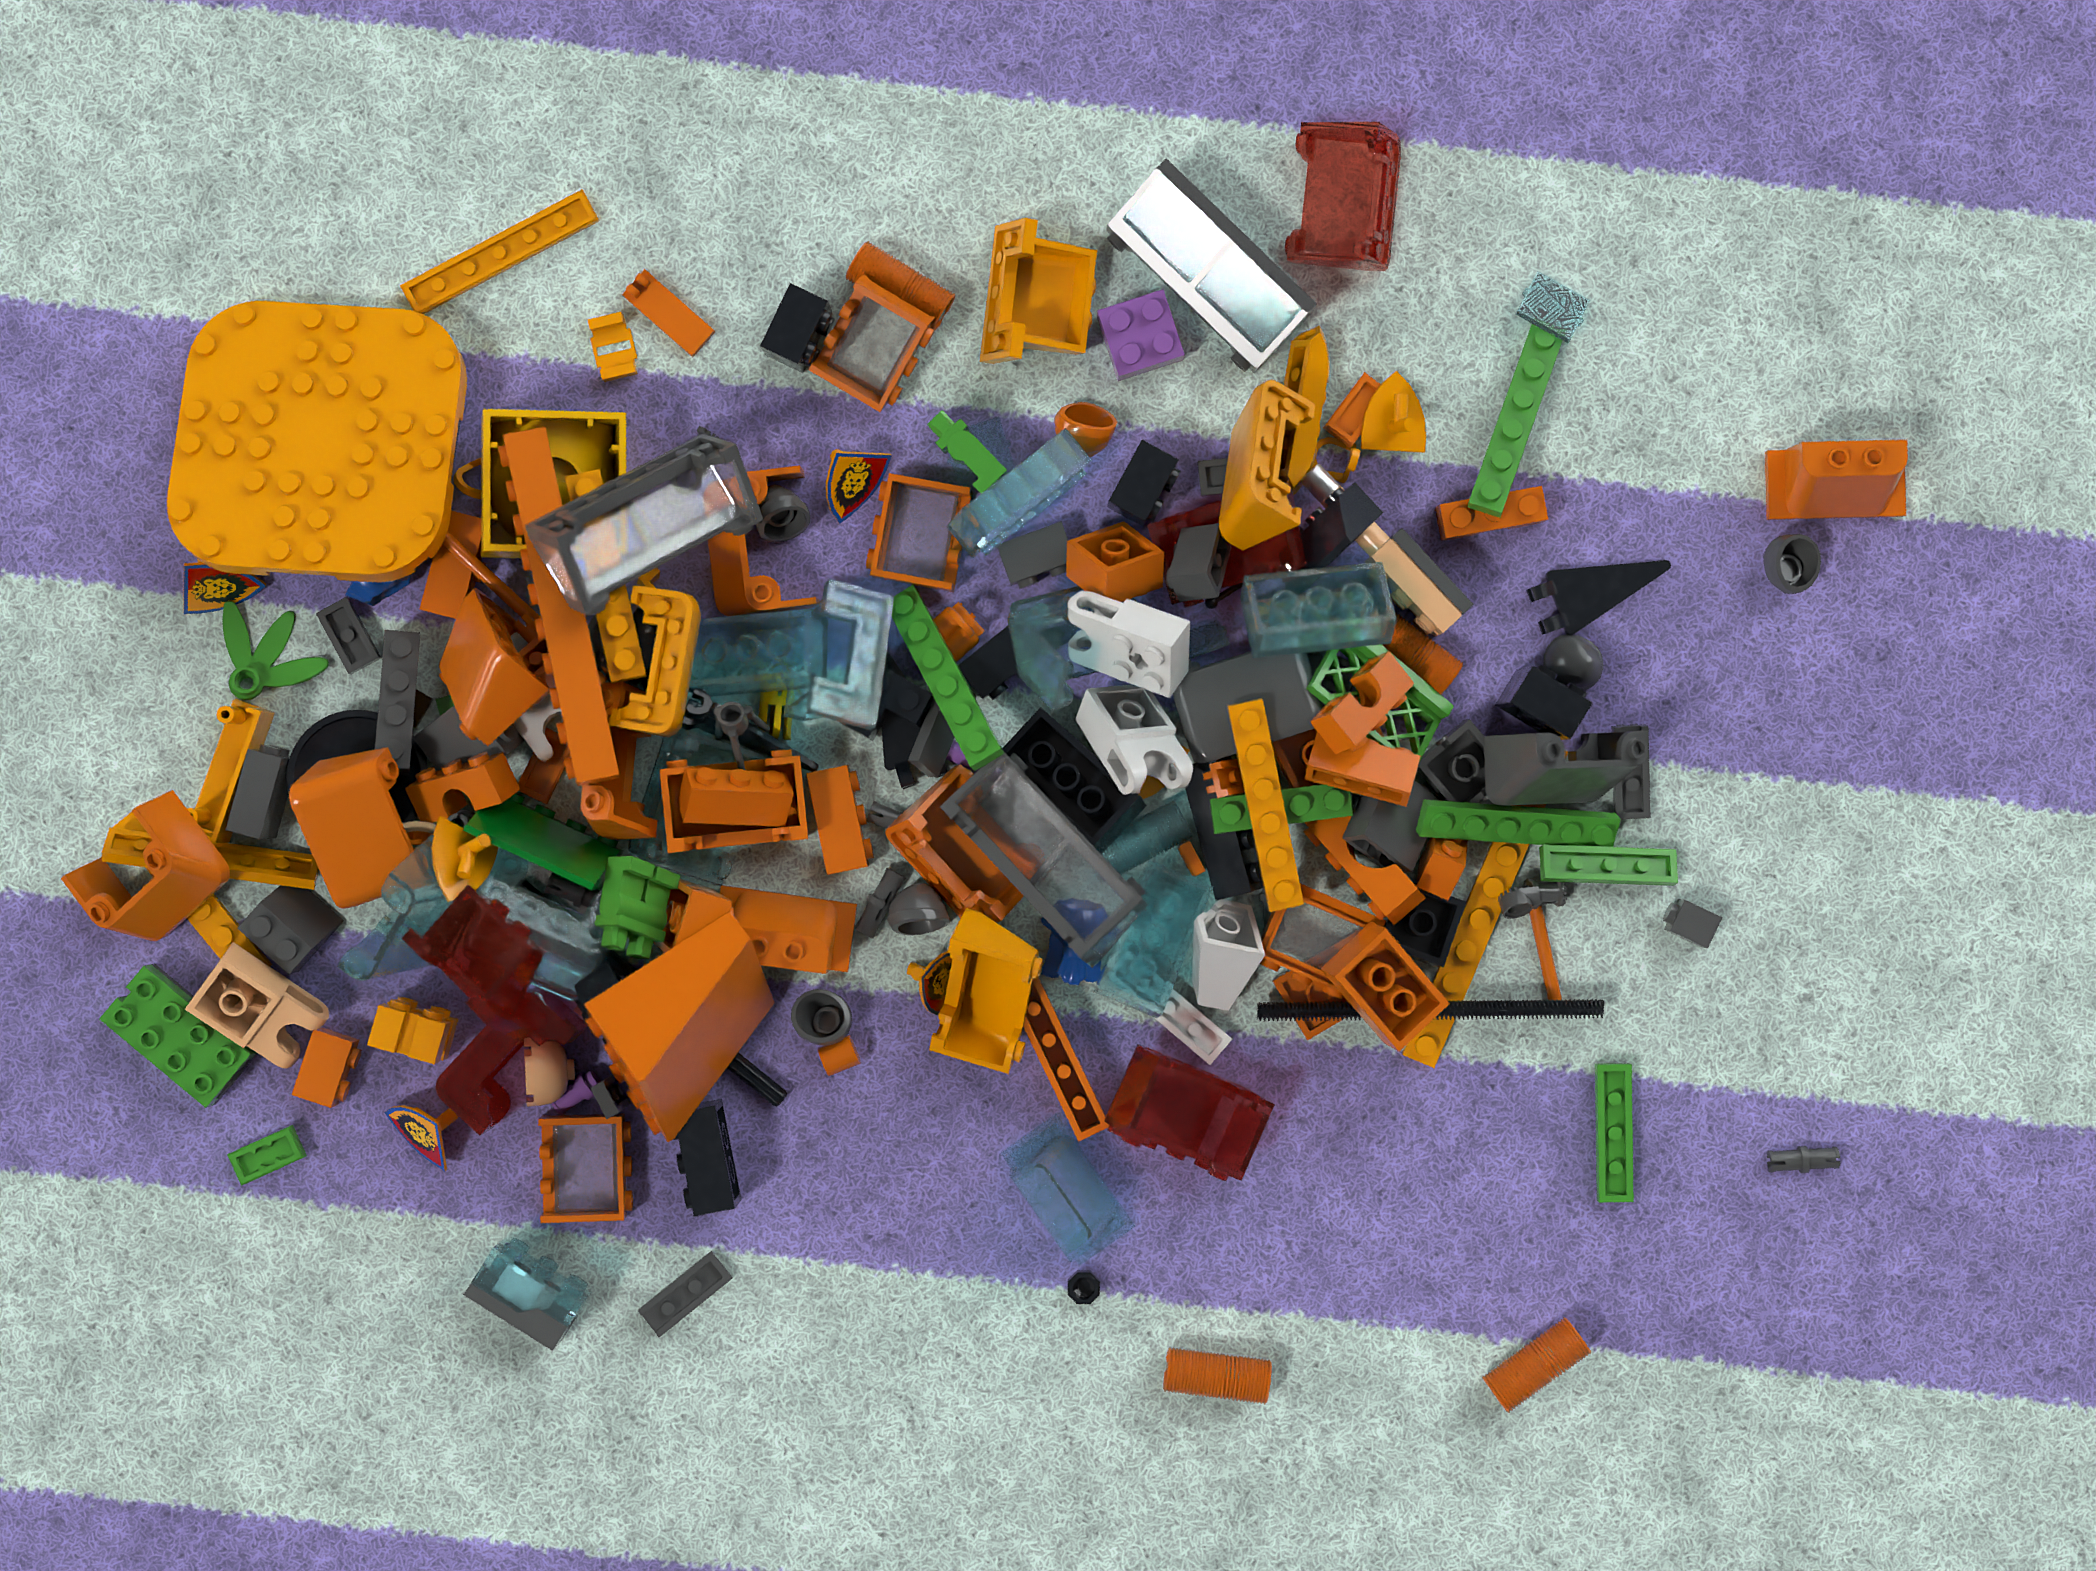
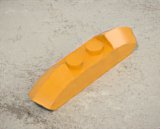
(1306, 375)

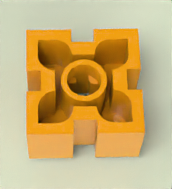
(413, 1031)

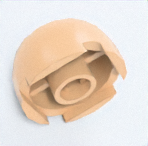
(546, 1072)

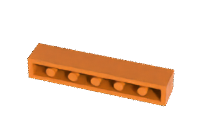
(1062, 1065)

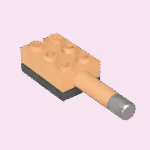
(1409, 571)

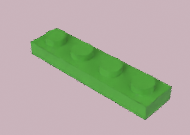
(1300, 805)
(1608, 865)
(1614, 1132)

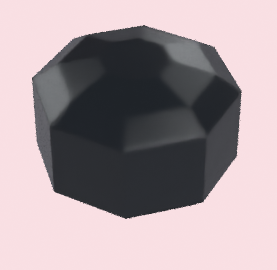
(1083, 1287)

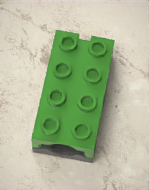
(173, 1039)

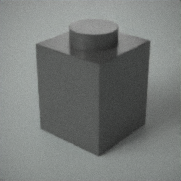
(1691, 922)

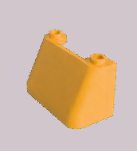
(1253, 496)
(666, 696)
(986, 994)

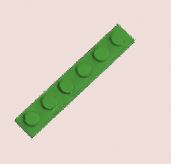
(1515, 422)
(945, 679)
(1516, 824)

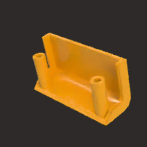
(244, 729)

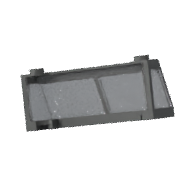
(644, 520)
(1046, 857)

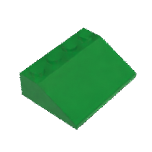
(546, 840)

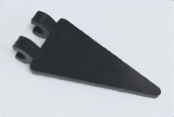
(1591, 591)
(752, 738)
(899, 739)

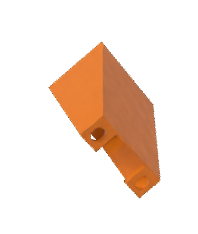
(682, 1021)

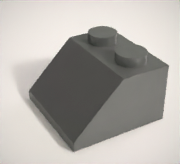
(290, 926)

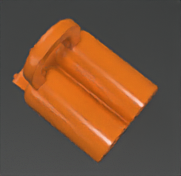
(958, 629)

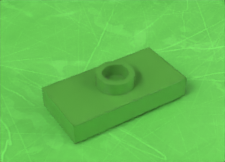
(267, 1155)

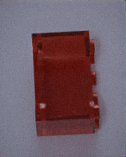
(469, 1080)
(1188, 1113)

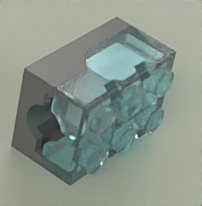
(528, 1292)

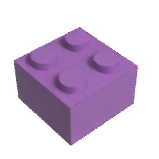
(1140, 335)

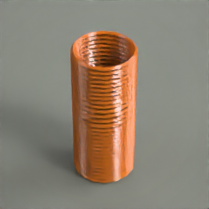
(898, 278)
(1439, 667)
(1526, 1372)
(1206, 1375)

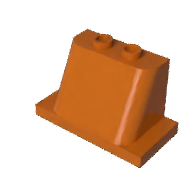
(1836, 480)
(795, 929)

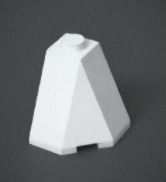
(1224, 953)

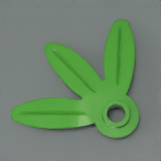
(258, 666)

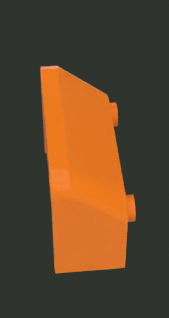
(733, 587)
(184, 870)

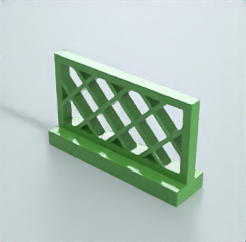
(1420, 700)

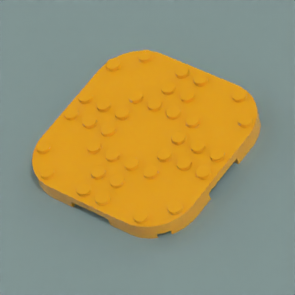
(317, 441)

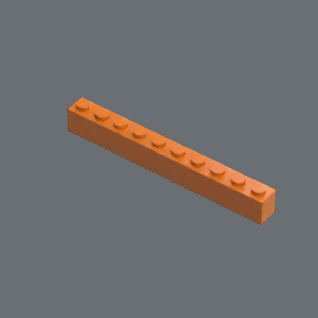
(565, 629)

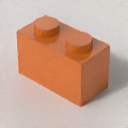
(1441, 866)
(326, 1067)

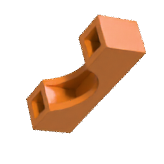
(1388, 887)

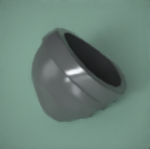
(782, 515)
(1792, 563)
(1574, 661)
(917, 911)
(821, 1017)

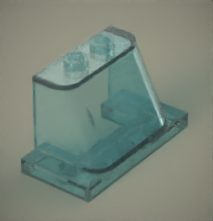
(855, 658)
(1066, 1190)

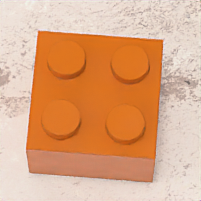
(1115, 562)

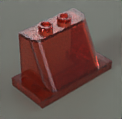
(483, 956)

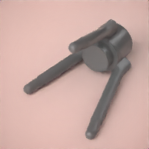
(733, 721)

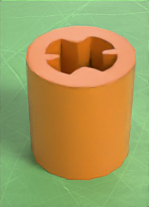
(839, 1056)

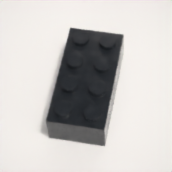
(1074, 780)

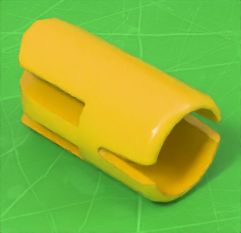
(775, 714)

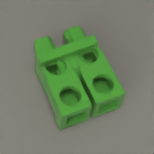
(967, 450)
(634, 905)

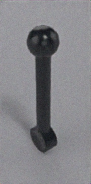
(1212, 603)

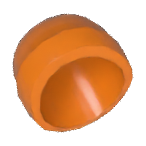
(1088, 425)

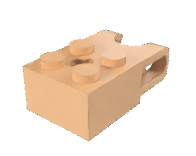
(254, 1004)

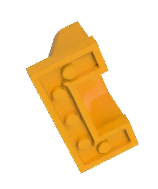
(1036, 294)

